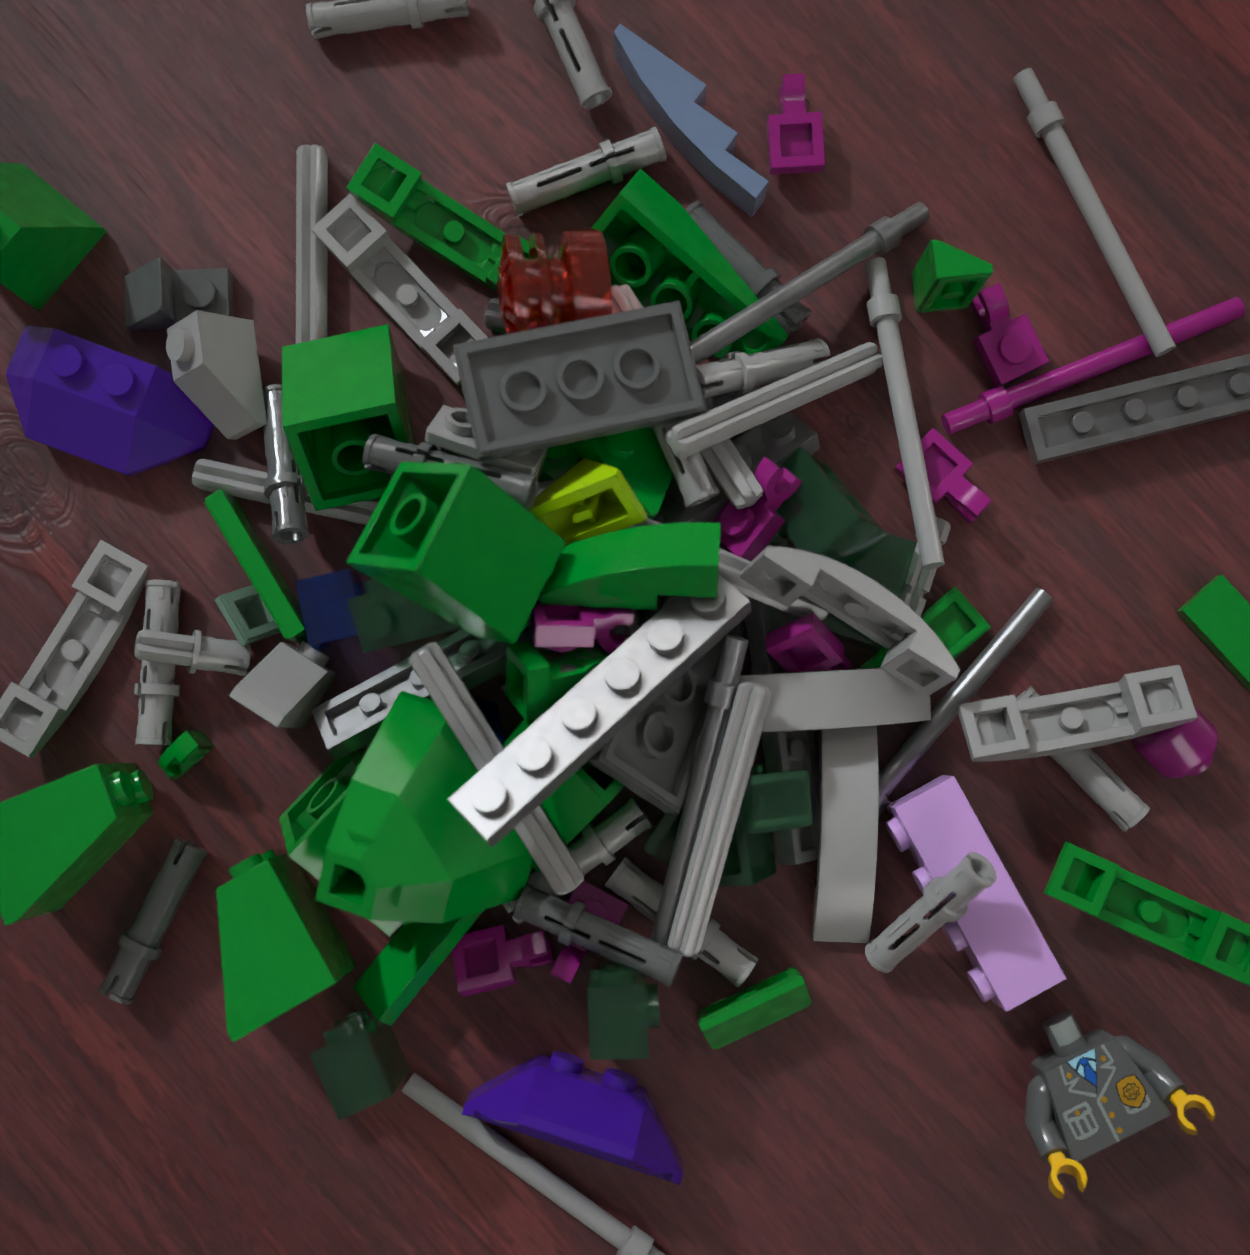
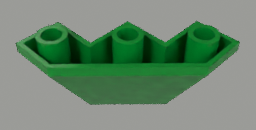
(402, 843)

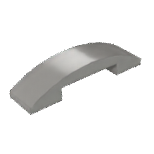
(396, 283)
(913, 648)
(74, 651)
(839, 699)
(1077, 718)
(846, 834)

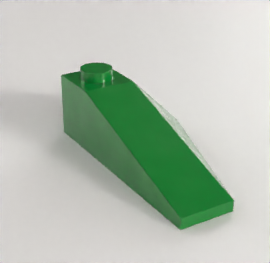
(670, 259)

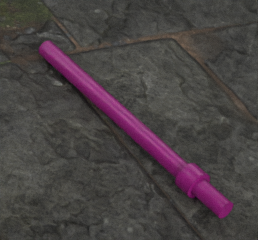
(1000, 402)

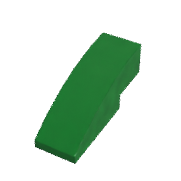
(636, 566)

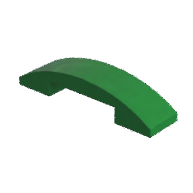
(429, 216)
(1151, 912)

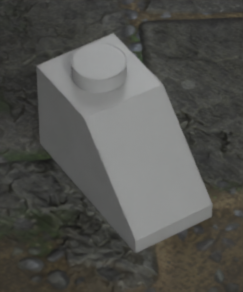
(219, 370)
(286, 685)

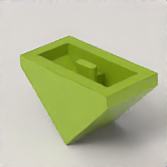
(588, 502)

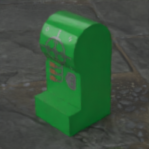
(543, 678)

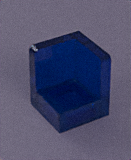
(326, 606)

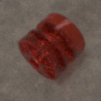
(557, 288)

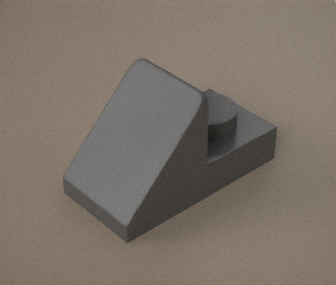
(163, 296)

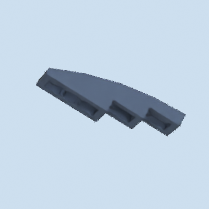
(677, 106)

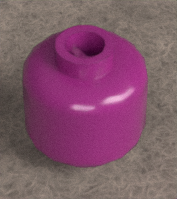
(1180, 749)

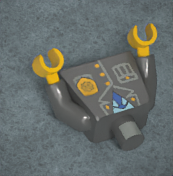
(1096, 1094)

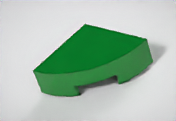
(184, 753)

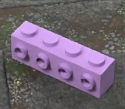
(997, 930)

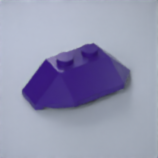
(101, 403)
(580, 1111)

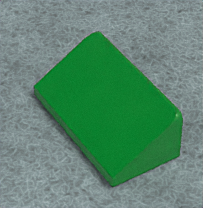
(947, 278)
(753, 1008)

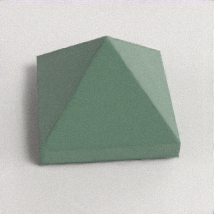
(247, 615)

